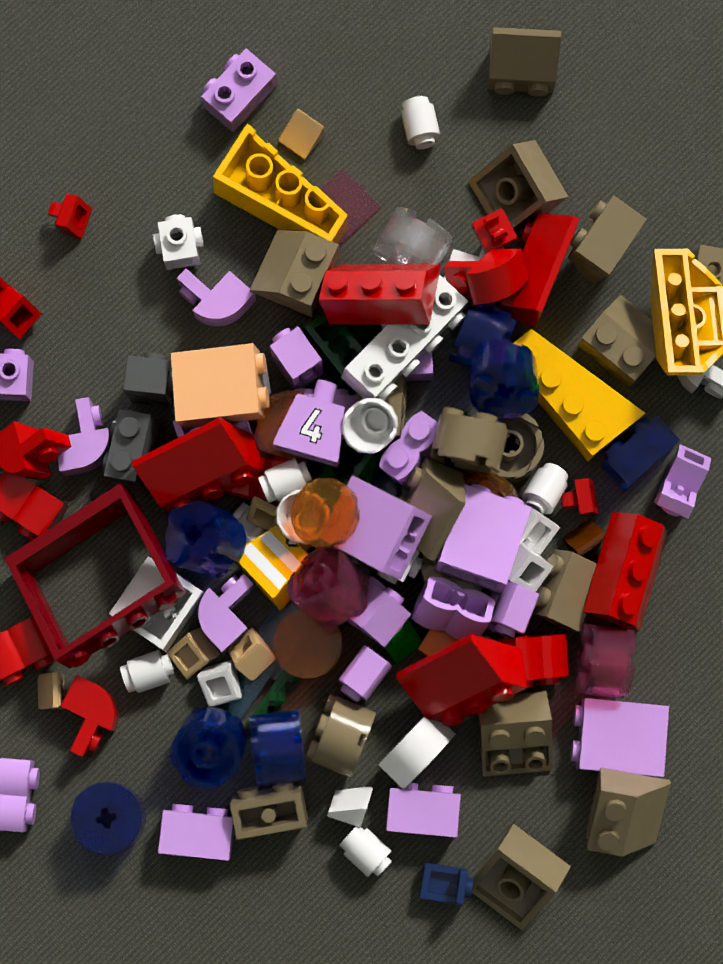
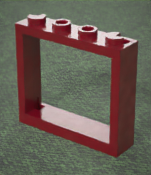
(66, 536)

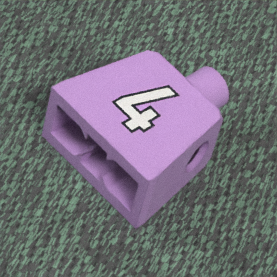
(313, 426)

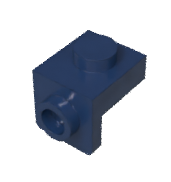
(446, 884)

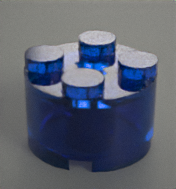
(479, 327)
(503, 379)
(204, 539)
(277, 747)
(189, 749)
(90, 807)

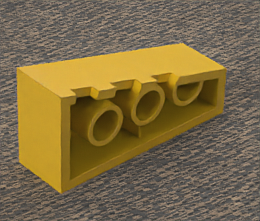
(274, 191)
(577, 400)

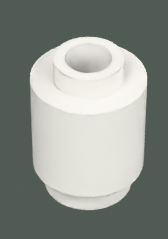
(420, 122)
(284, 479)
(546, 488)
(147, 671)
(366, 851)

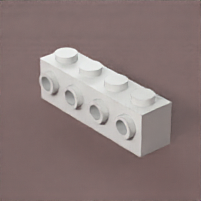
(399, 346)

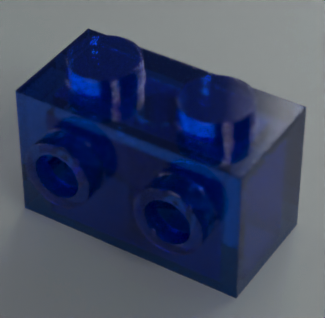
(636, 456)

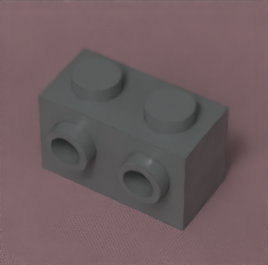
(149, 380)
(132, 437)

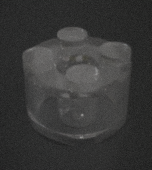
(412, 240)

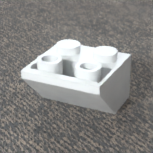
(166, 624)

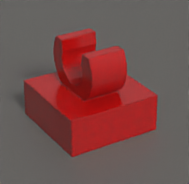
(71, 215)
(494, 231)
(583, 497)

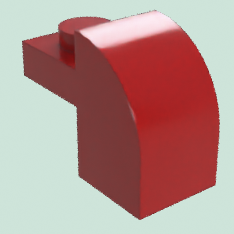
(490, 278)
(16, 311)
(30, 450)
(97, 708)

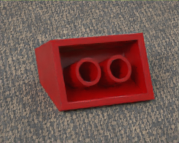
(543, 255)
(380, 293)
(200, 465)
(626, 570)
(464, 679)

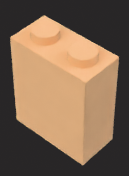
(219, 384)

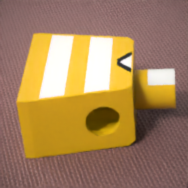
(270, 563)

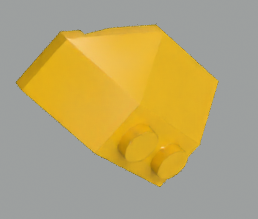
(685, 313)

